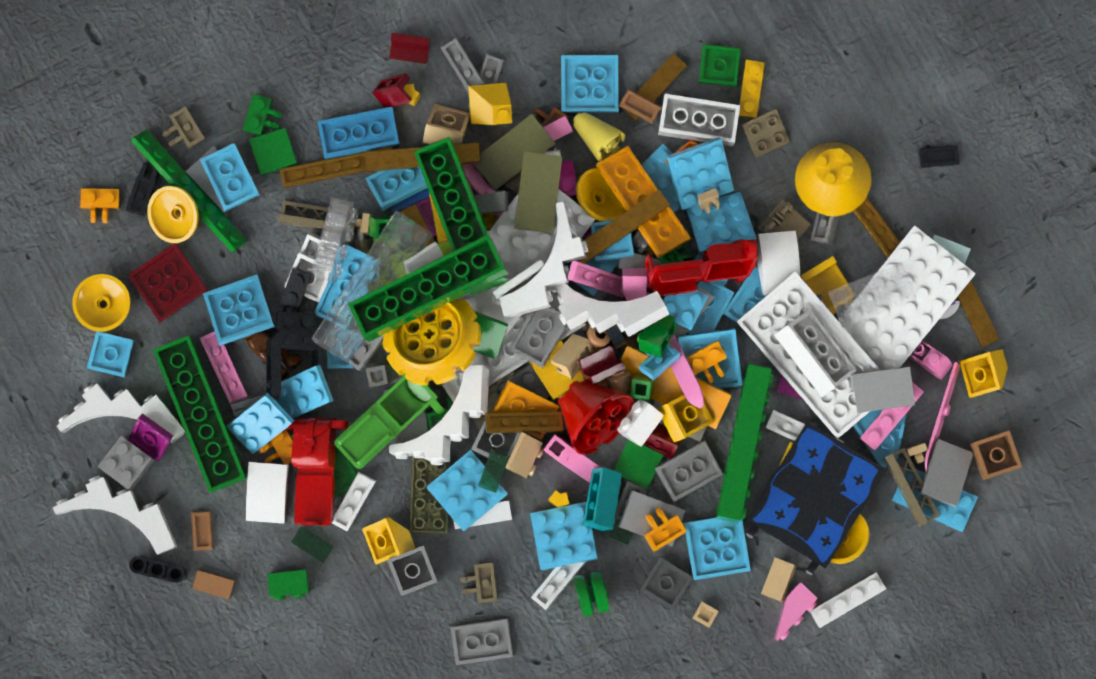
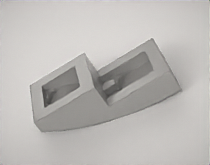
(382, 376)

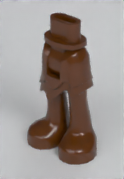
(257, 344)

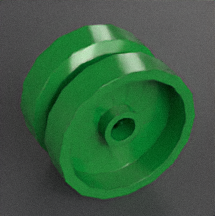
(592, 593)

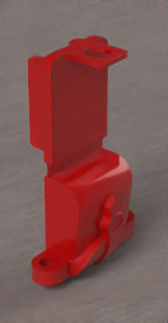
(718, 263)
(315, 458)

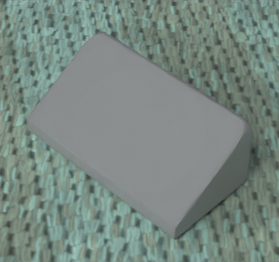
(824, 229)

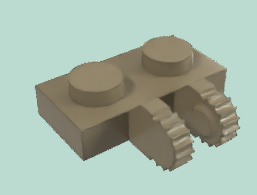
(186, 127)
(485, 583)

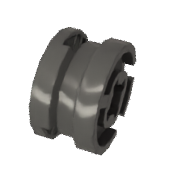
(640, 242)

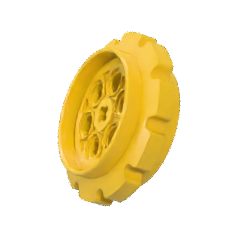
(432, 338)

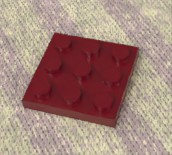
(167, 282)

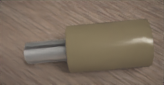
(362, 244)

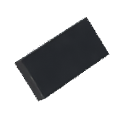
(938, 156)

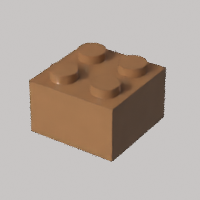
(995, 455)

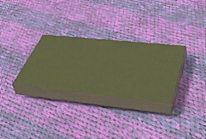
(505, 156)
(538, 192)
(425, 511)

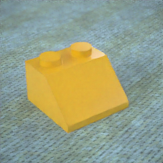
(684, 418)

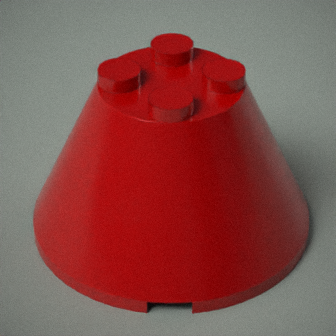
(593, 414)

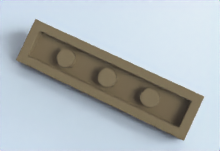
(302, 221)
(905, 489)

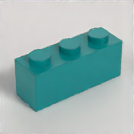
(602, 499)

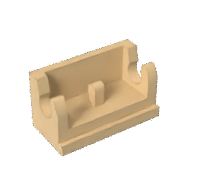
(569, 353)
(778, 580)

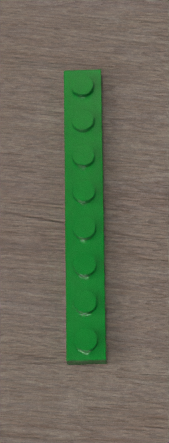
(178, 177)

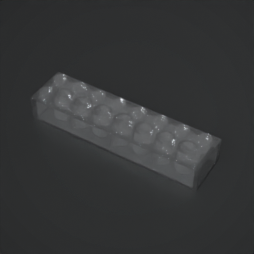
(382, 265)

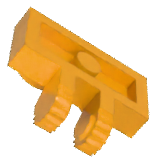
(100, 199)
(707, 357)
(283, 446)
(664, 532)

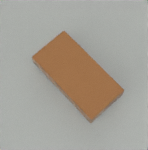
(640, 106)
(202, 531)
(213, 584)

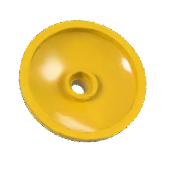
(593, 187)
(165, 216)
(88, 301)
(855, 543)

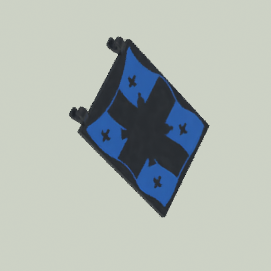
(815, 496)

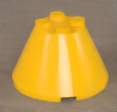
(833, 179)

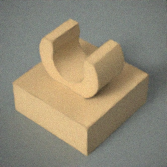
(709, 199)
(363, 223)
(916, 452)

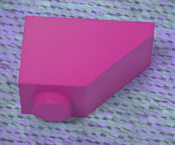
(567, 180)

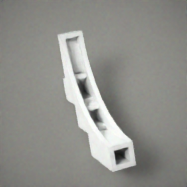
(566, 249)
(628, 315)
(470, 402)
(125, 405)
(100, 496)

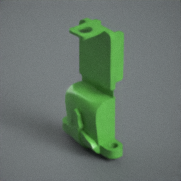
(385, 421)

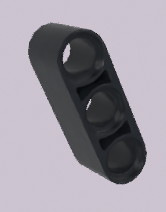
(149, 565)

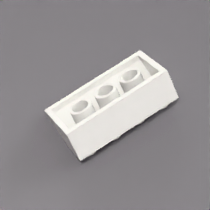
(816, 353)

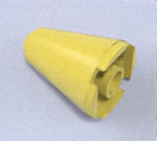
(598, 135)

